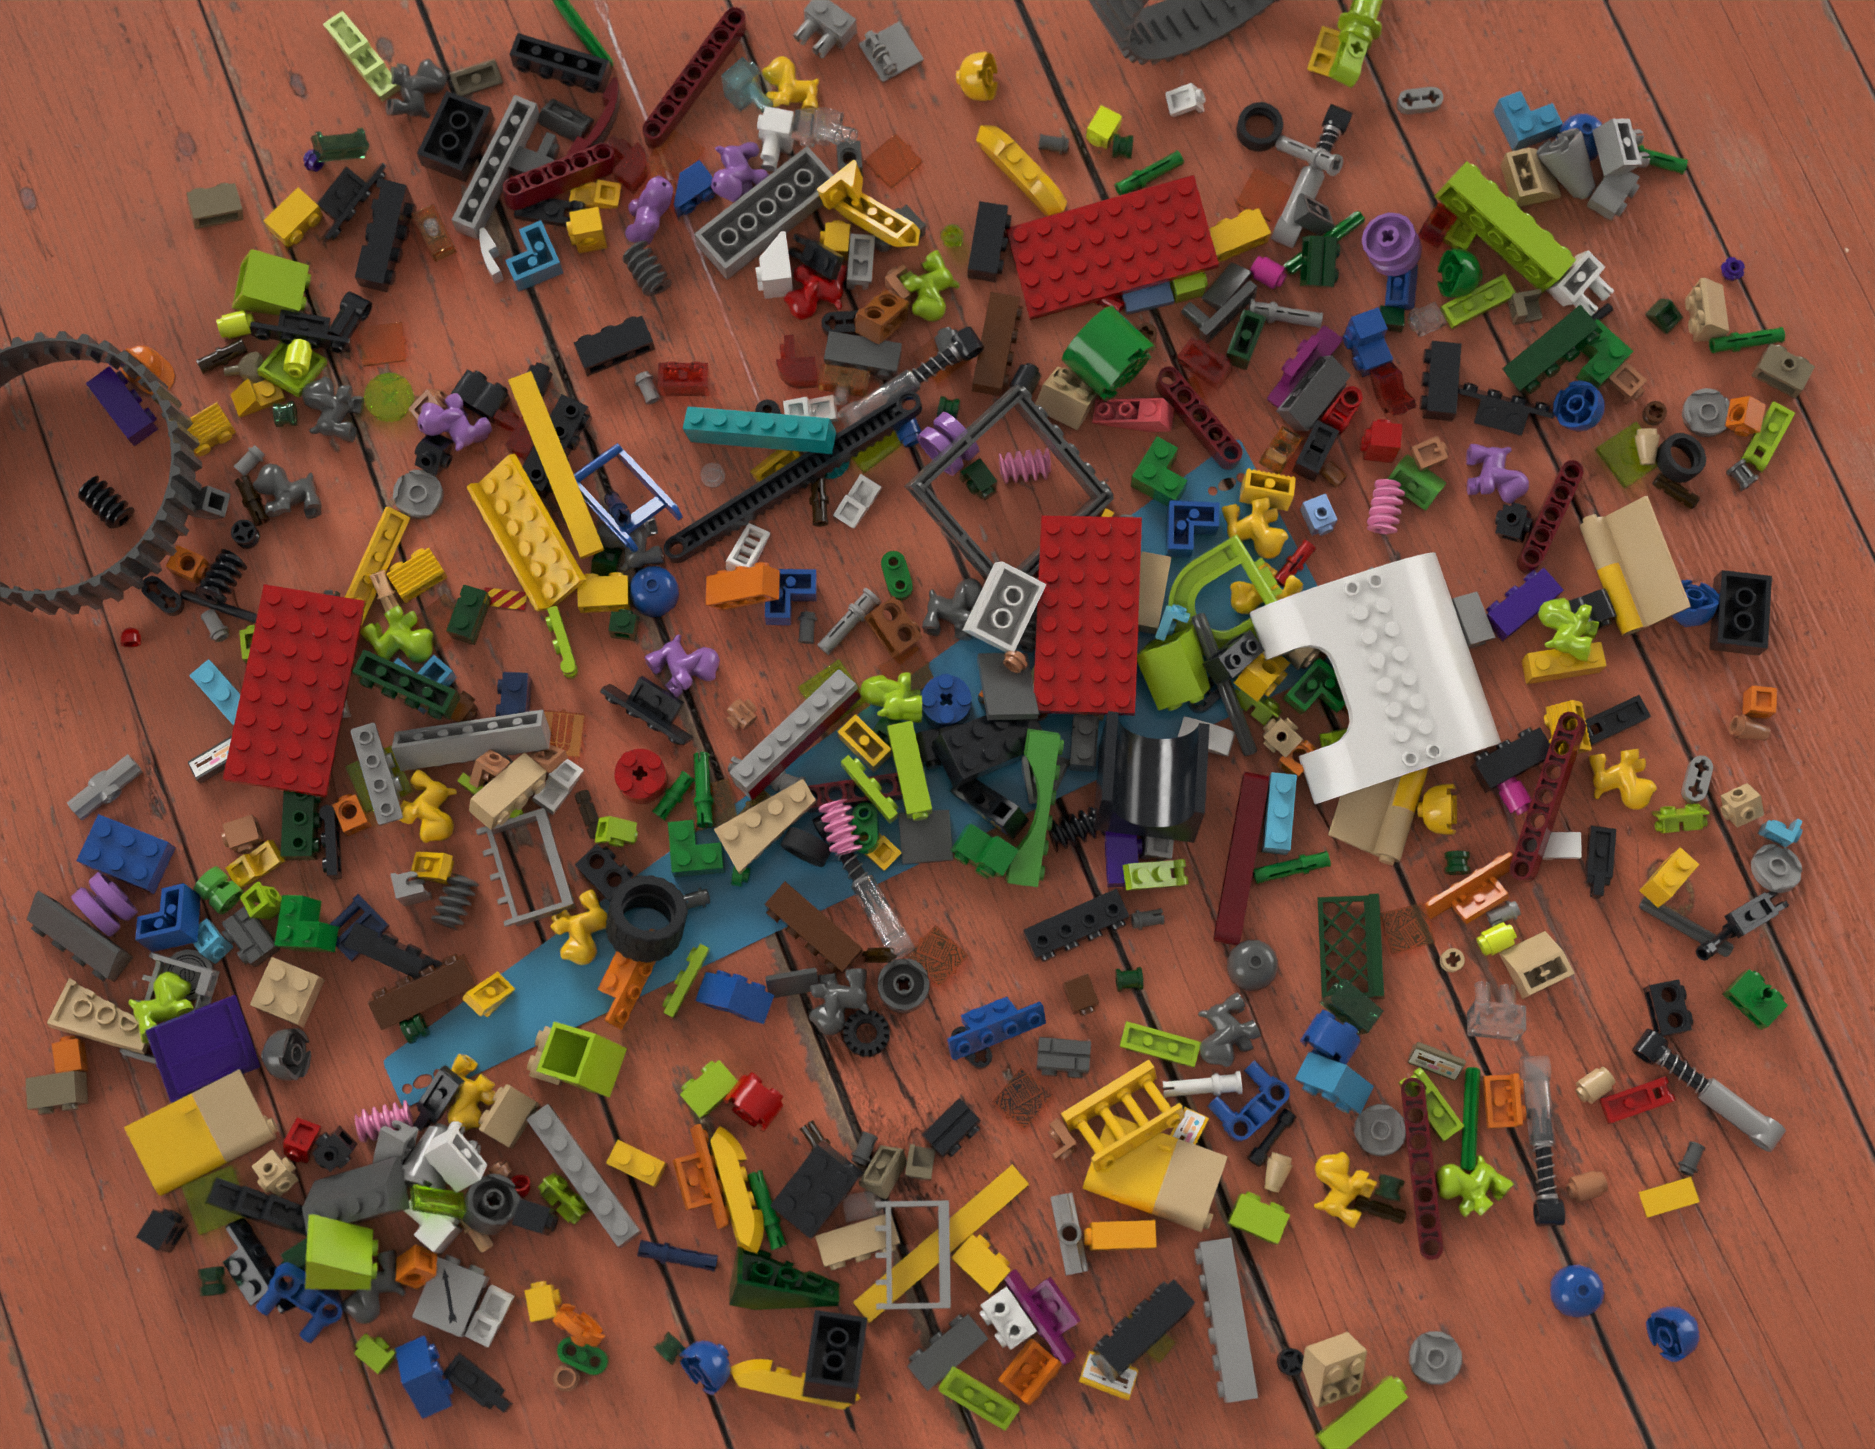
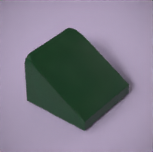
(1664, 315)
(1393, 317)
(606, 561)

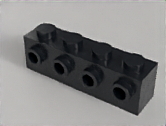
(560, 63)
(569, 420)
(1075, 925)

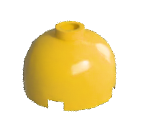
(977, 76)
(1439, 809)

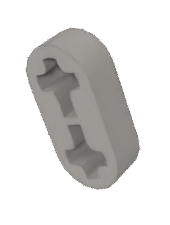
(1419, 100)
(1702, 781)

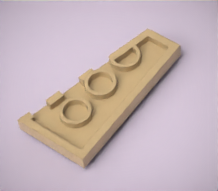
(758, 827)
(91, 1017)

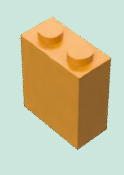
(1120, 1235)

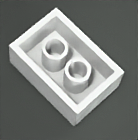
(1004, 607)

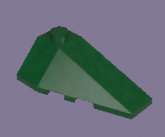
(769, 1284)

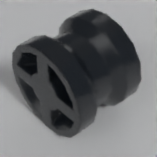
(242, 529)
(1294, 1363)

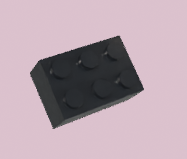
(456, 136)
(1742, 613)
(816, 1189)
(834, 1357)

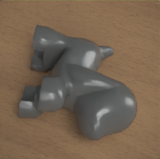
(426, 80)
(333, 408)
(274, 481)
(639, 536)
(952, 610)
(830, 1015)
(1218, 1047)
(365, 1304)

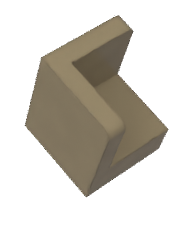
(1525, 307)
(920, 1162)

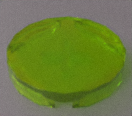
(388, 396)

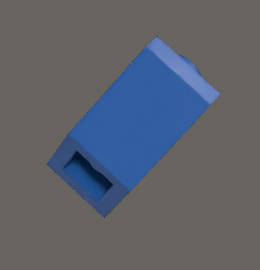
(692, 189)

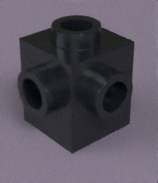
(434, 453)
(1513, 530)
(334, 1149)

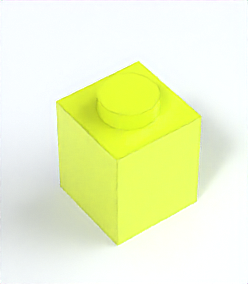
(1103, 127)

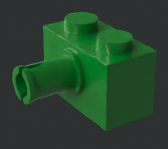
(1755, 998)

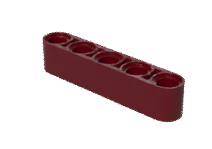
(559, 176)
(1199, 429)
(1554, 506)
(848, 787)

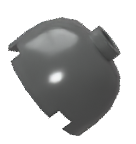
(1252, 965)
(286, 1054)

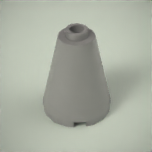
(1569, 162)
(417, 1168)

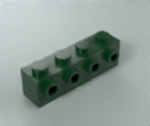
(1552, 350)
(406, 684)
(300, 826)

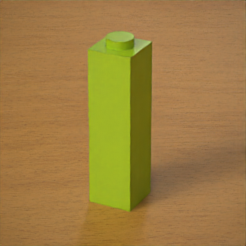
(909, 770)
(1363, 1414)

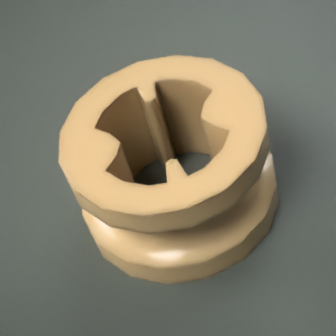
(1461, 959)

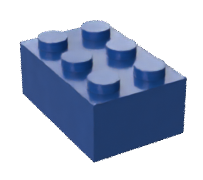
(126, 854)

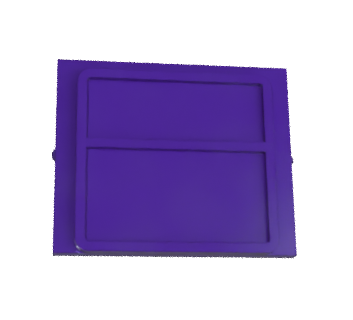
(202, 1047)

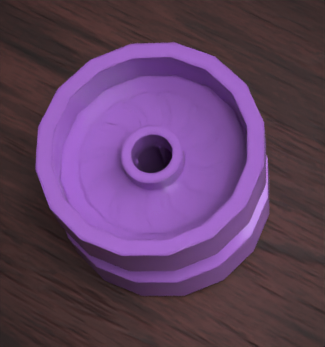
(1392, 244)
(938, 438)
(108, 900)

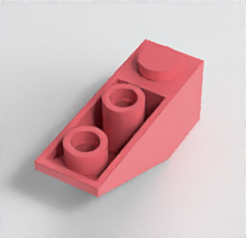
(1135, 414)

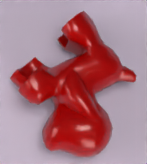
(804, 301)

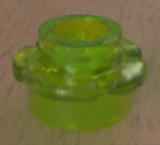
(949, 230)

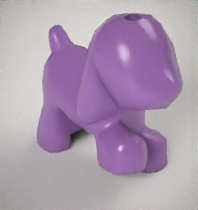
(738, 175)
(649, 209)
(435, 420)
(1510, 483)
(701, 663)

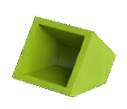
(270, 284)
(1174, 669)
(581, 1059)
(339, 1255)

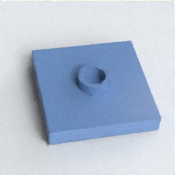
(1148, 298)

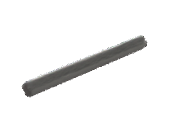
(1225, 688)

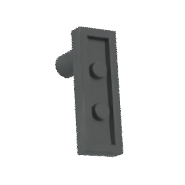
(1212, 326)

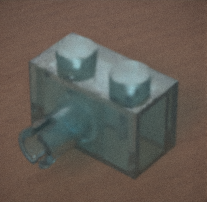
(743, 86)

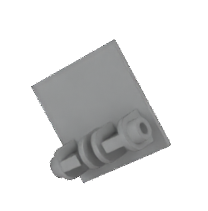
(890, 51)

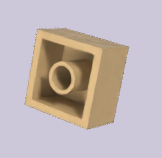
(287, 992)

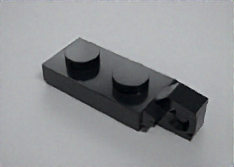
(1600, 859)
(438, 1097)
(476, 1383)

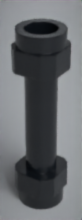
(1709, 947)
(1258, 1155)

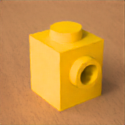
(837, 237)
(542, 1301)

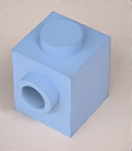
(1319, 515)

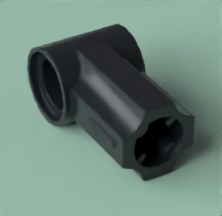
(352, 311)

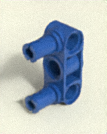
(1257, 1110)
(306, 1299)

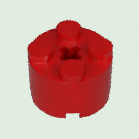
(632, 764)
(754, 1101)

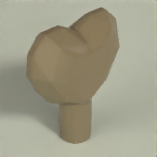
(247, 367)

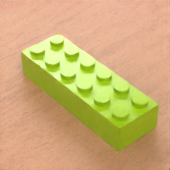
(1505, 227)

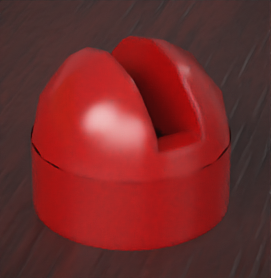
(130, 637)
(522, 1185)

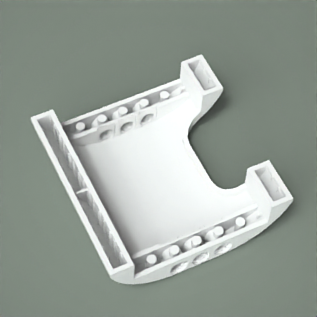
(1398, 668)

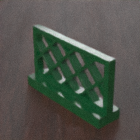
(1373, 942)

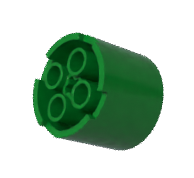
(1108, 353)

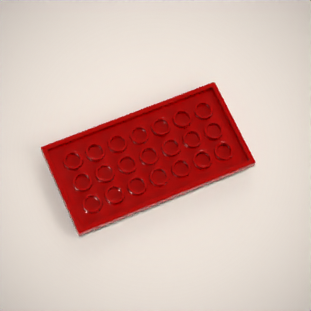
(1112, 247)
(1088, 615)
(294, 691)

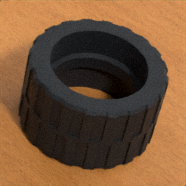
(654, 894)

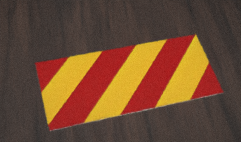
(507, 598)

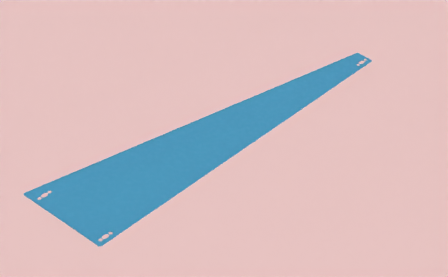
(736, 917)

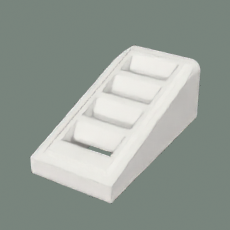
(735, 559)

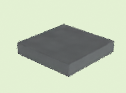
(926, 839)

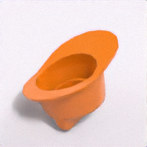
(154, 362)

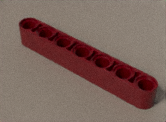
(699, 67)
(1544, 784)
(1241, 858)
(1427, 1180)

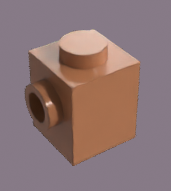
(242, 834)

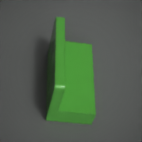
(1418, 485)

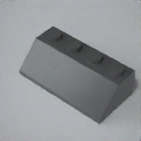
(78, 937)
(359, 1193)

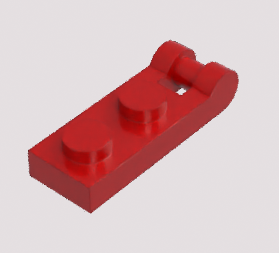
(1636, 1100)

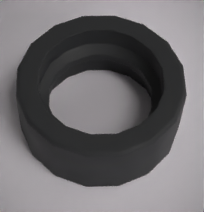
(1267, 111)
(1688, 445)
(806, 847)

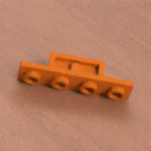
(1475, 893)
(624, 982)
(698, 1179)

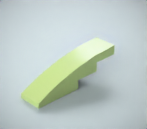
(361, 55)

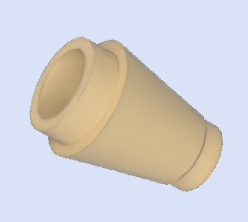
(1647, 445)
(1277, 1171)

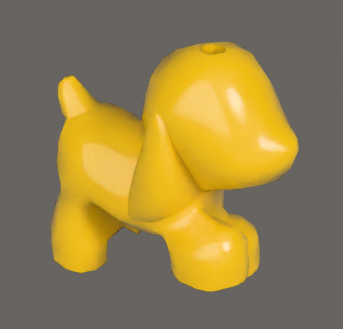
(782, 75)
(1267, 540)
(1246, 598)
(1634, 791)
(434, 823)
(580, 946)
(465, 1106)
(1333, 1171)

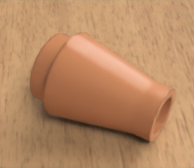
(1746, 728)

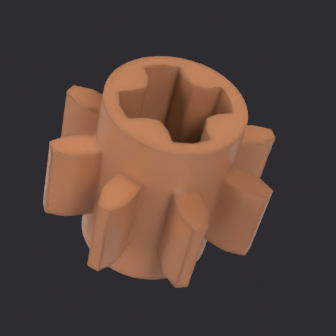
(741, 714)

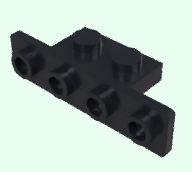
(343, 196)
(301, 326)
(1501, 411)
(651, 705)
(389, 951)
(252, 1265)

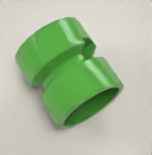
(216, 888)

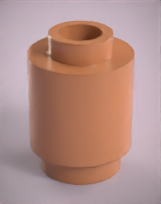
(1587, 1186)

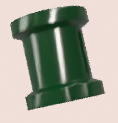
(1129, 979)

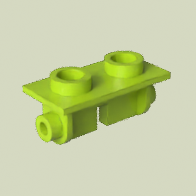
(1264, 707)
(1690, 816)
(555, 1189)

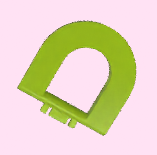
(1209, 567)

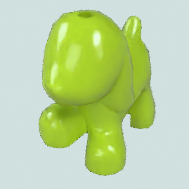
(929, 302)
(1569, 627)
(415, 644)
(895, 697)
(167, 1005)
(1473, 1188)

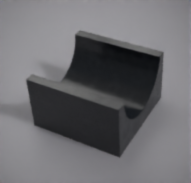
(1151, 783)

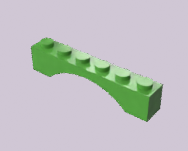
(1042, 753)

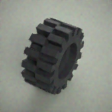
(866, 1049)

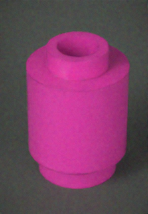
(1268, 272)
(1514, 796)

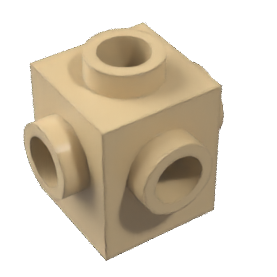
(1285, 744)
(1741, 805)
(275, 1173)

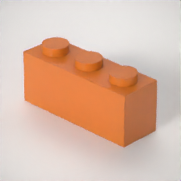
(742, 586)

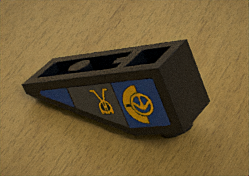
(992, 807)

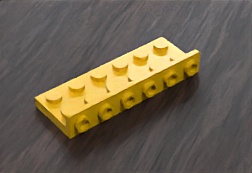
(526, 534)

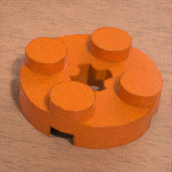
(581, 1327)

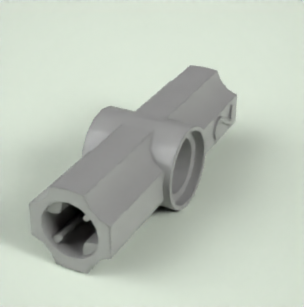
(104, 787)
(1072, 1251)

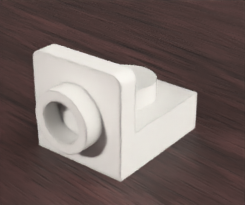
(1185, 100)

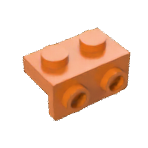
(1503, 1101)
(1030, 1372)

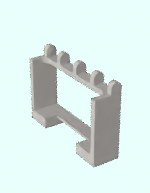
(547, 834)
(204, 989)
(944, 1254)

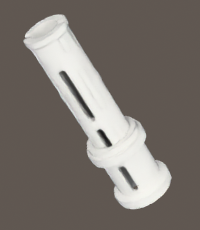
(1215, 1084)

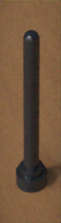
(220, 606)

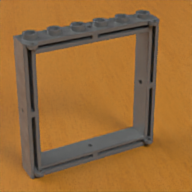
(1051, 435)

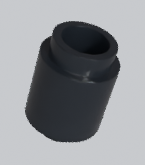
(541, 375)
(1026, 376)

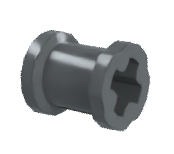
(1742, 474)

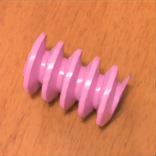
(1025, 466)
(1384, 506)
(839, 827)
(372, 1123)

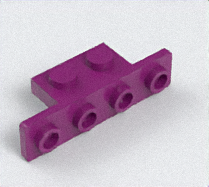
(1321, 344)
(1048, 1311)

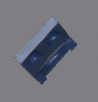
(369, 919)

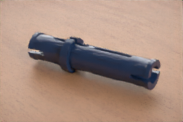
(617, 509)
(672, 1254)

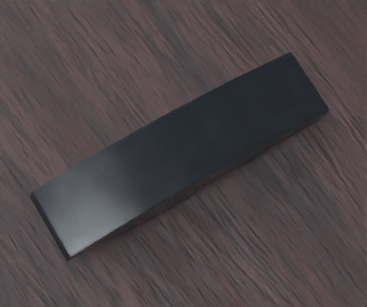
(257, 1206)

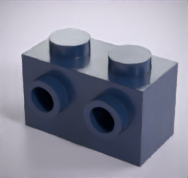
(514, 692)

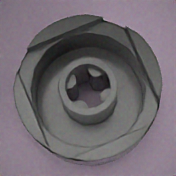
(905, 1000)
(504, 1200)

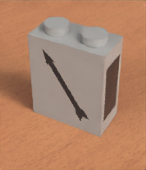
(451, 1296)

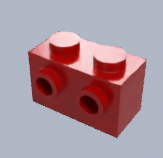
(1381, 441)

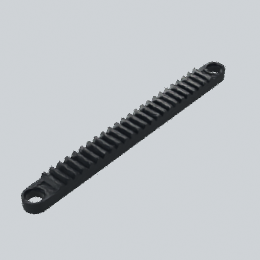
(792, 478)

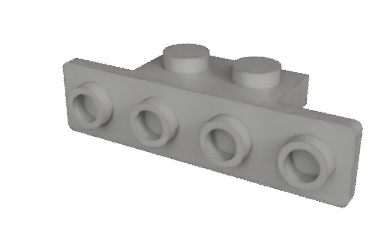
(378, 774)

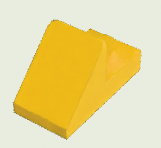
(844, 183)
(255, 397)
(433, 866)
(489, 994)

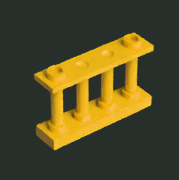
(1121, 1091)

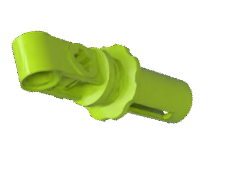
(1356, 35)

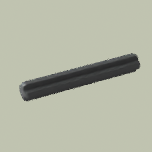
(1683, 925)

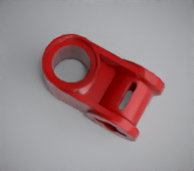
(1341, 413)

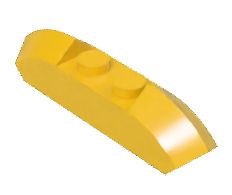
(1021, 169)
(880, 221)
(746, 1223)
(757, 1375)

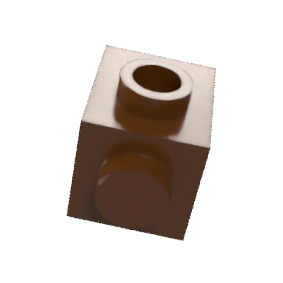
(465, 708)
(1081, 995)

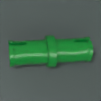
(673, 795)

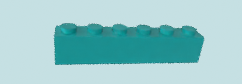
(759, 430)

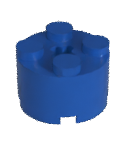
(946, 688)
(1331, 1038)

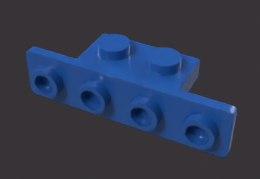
(993, 1025)

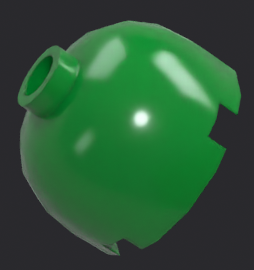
(1459, 273)

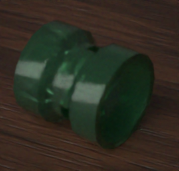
(212, 1274)

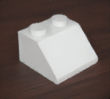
(774, 270)

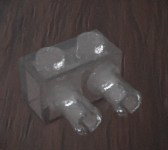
(821, 127)
(1495, 1019)

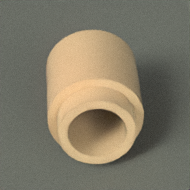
(1594, 1085)

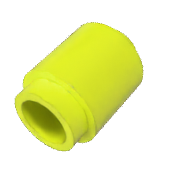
(235, 324)
(298, 358)
(1496, 939)

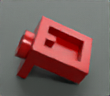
(300, 1140)

